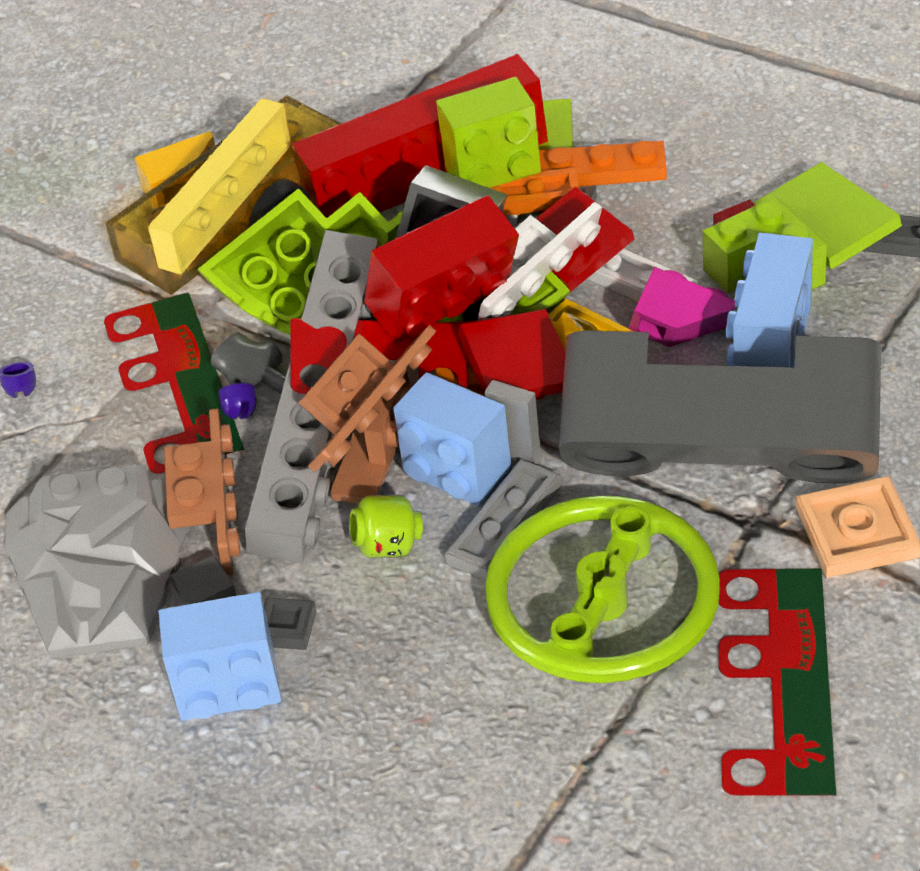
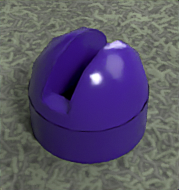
(18, 378)
(238, 400)

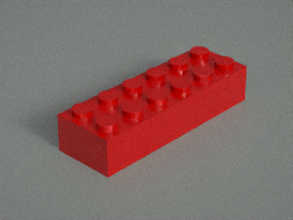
(394, 143)

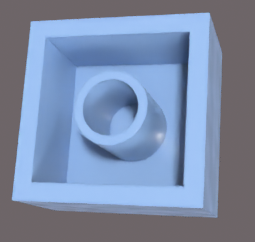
(453, 439)
(219, 656)

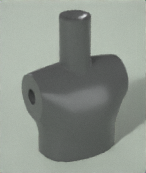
(249, 362)

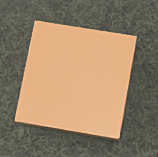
(858, 527)

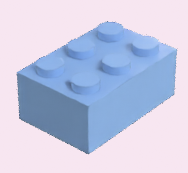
(771, 302)

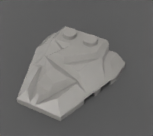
(94, 557)

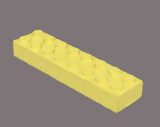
(219, 186)

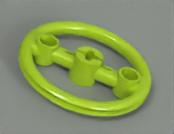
(602, 589)

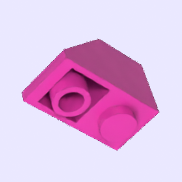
(679, 309)

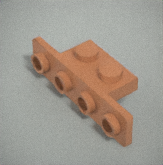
(351, 388)
(372, 451)
(198, 488)

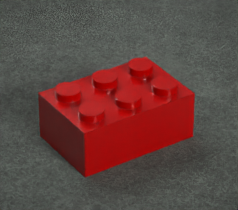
(440, 268)

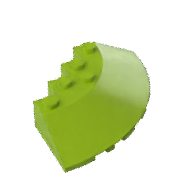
(275, 259)

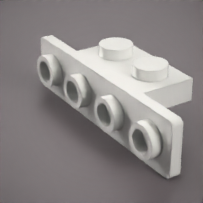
(536, 256)

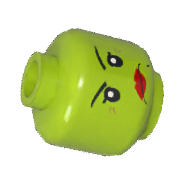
(385, 526)

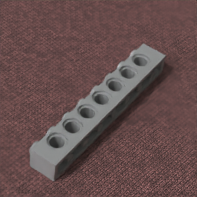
(332, 301)

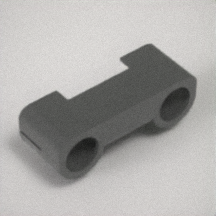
(803, 419)

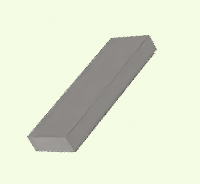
(517, 498)

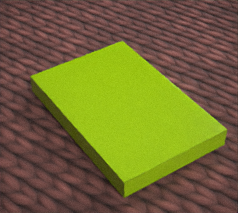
(836, 211)

